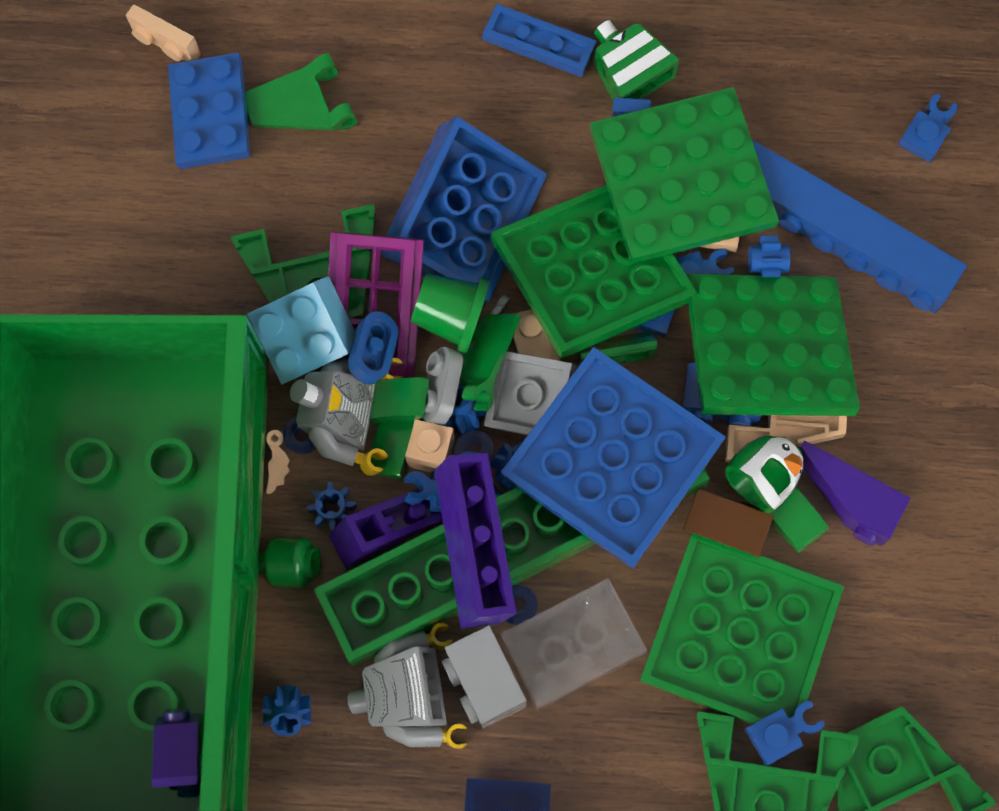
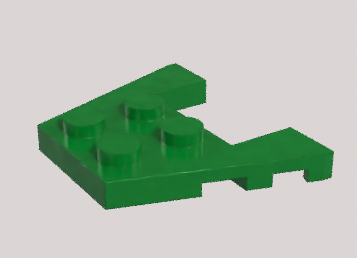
(288, 276)
(898, 760)
(766, 788)

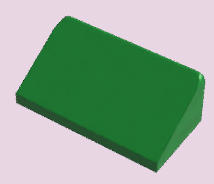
(625, 348)
(394, 439)

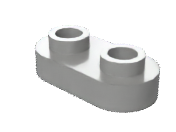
(444, 375)

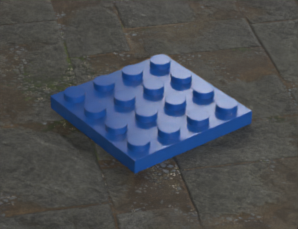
(612, 457)

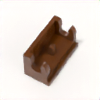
(728, 522)

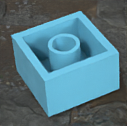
(304, 330)

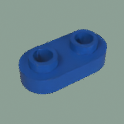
(370, 355)

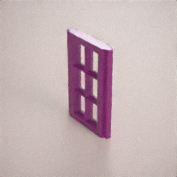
(409, 286)

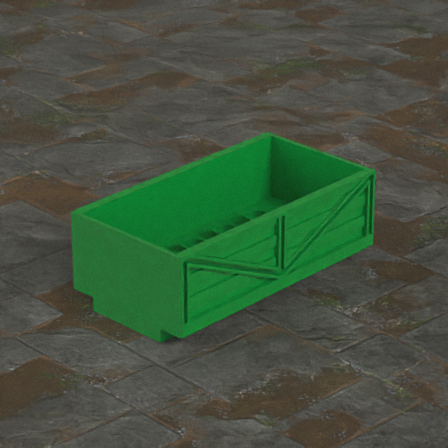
(127, 553)

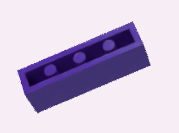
(474, 540)

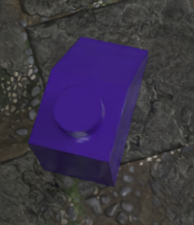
(177, 748)

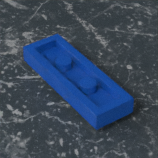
(539, 40)

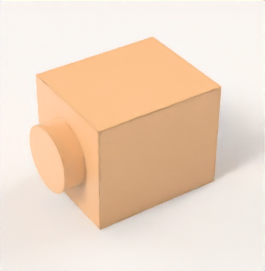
(429, 445)

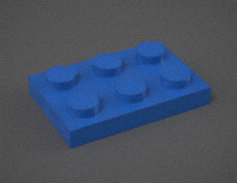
(209, 111)

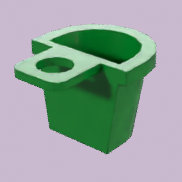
(450, 308)

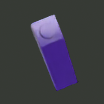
(856, 498)
(381, 529)

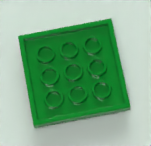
(683, 175)
(580, 274)
(771, 346)
(741, 632)

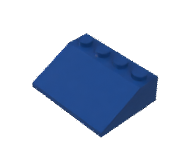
(459, 198)

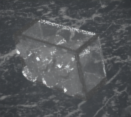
(573, 644)

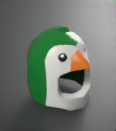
(765, 471)

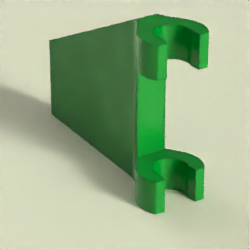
(298, 101)
(485, 358)

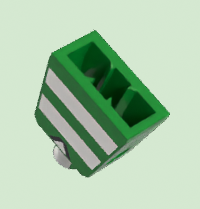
(632, 61)

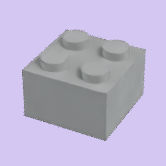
(485, 677)

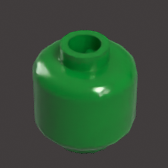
(290, 562)

